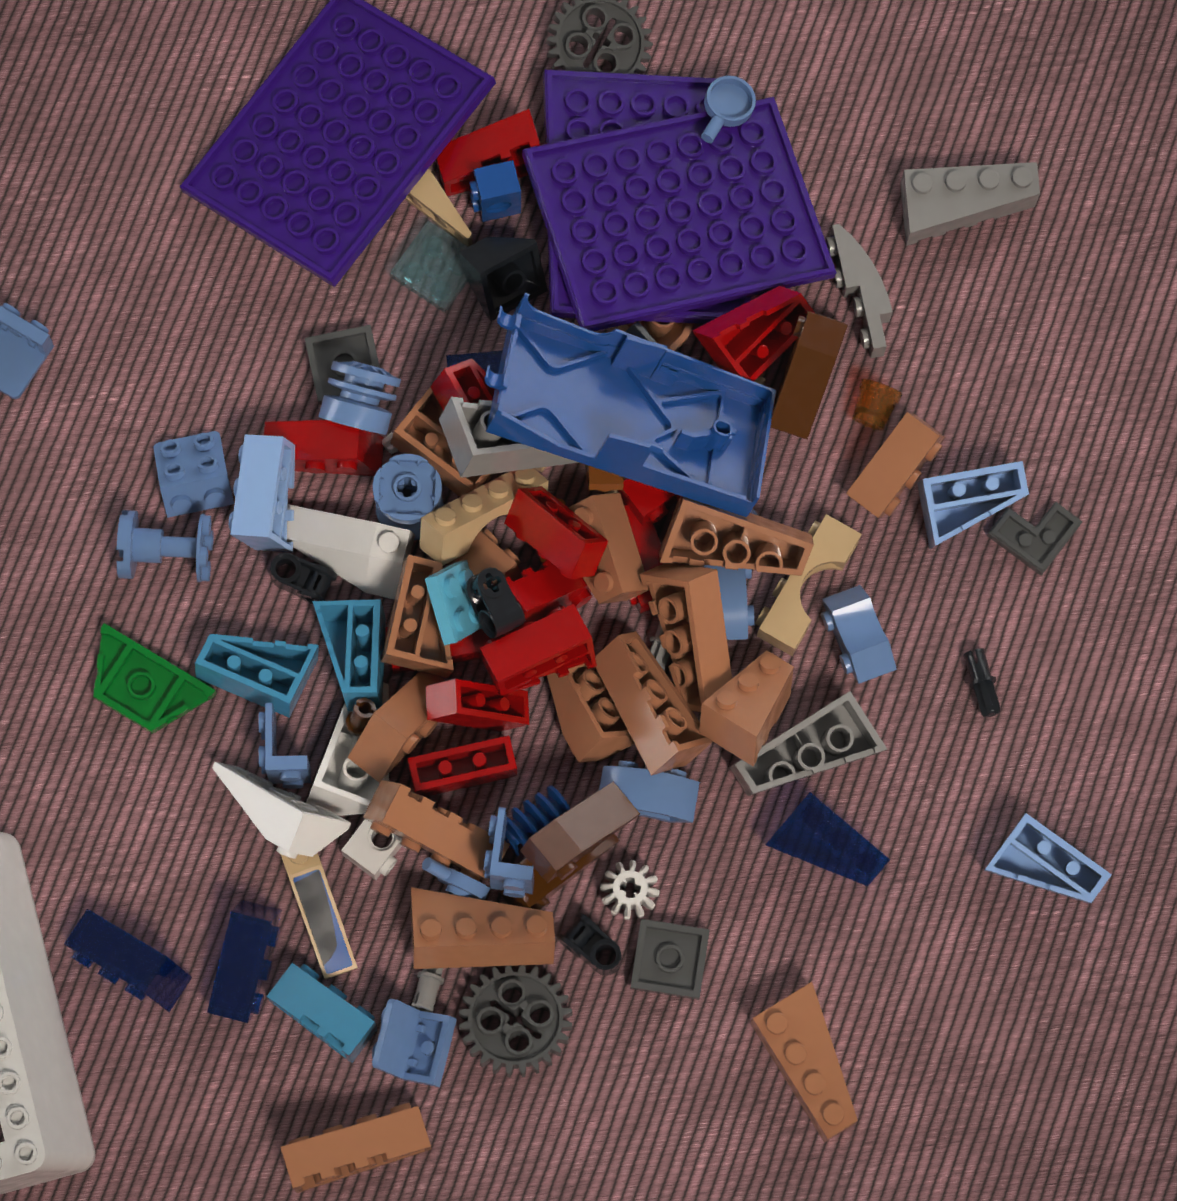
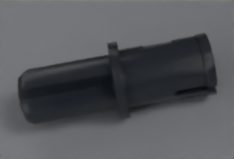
(983, 683)

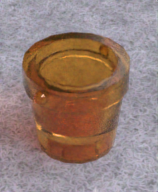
(875, 404)

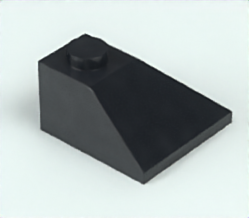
(502, 272)

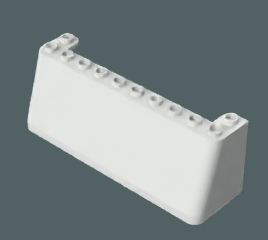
(39, 1086)

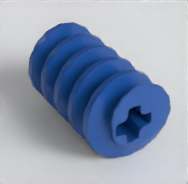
(534, 817)

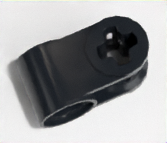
(304, 579)
(494, 606)
(589, 944)

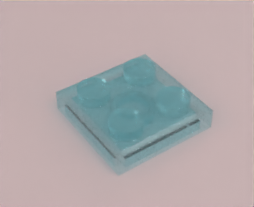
(432, 267)

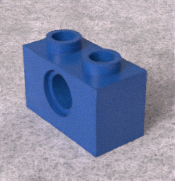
(496, 191)

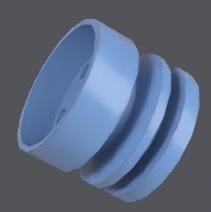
(359, 397)

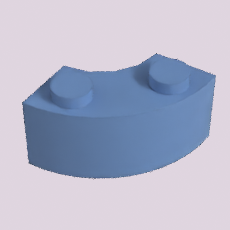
(734, 601)
(858, 634)
(657, 796)

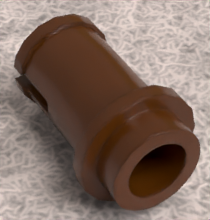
(360, 716)

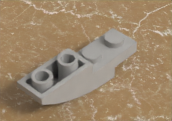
(860, 278)

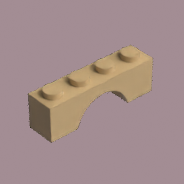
(453, 527)
(786, 620)

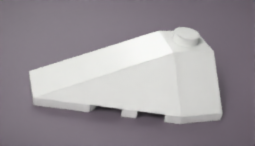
(353, 548)
(339, 781)
(281, 814)

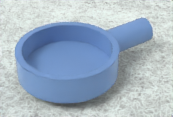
(728, 103)
(456, 882)

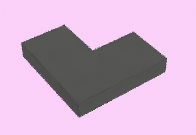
(1038, 544)

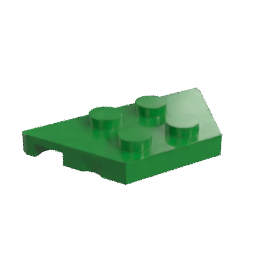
(144, 684)

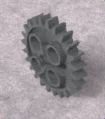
(574, 28)
(535, 996)

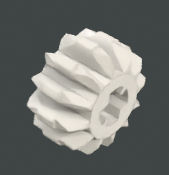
(619, 896)

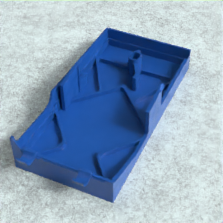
(631, 409)

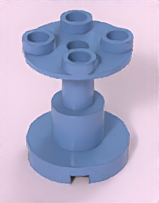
(406, 492)
(151, 546)

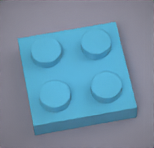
(451, 606)

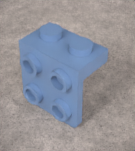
(22, 350)
(192, 474)
(285, 770)
(510, 877)
(413, 1043)

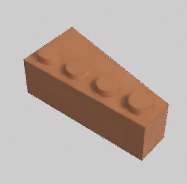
(725, 539)
(692, 628)
(432, 829)
(477, 932)
(805, 1055)

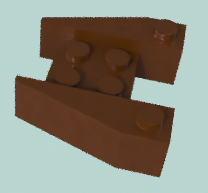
(807, 373)
(573, 843)

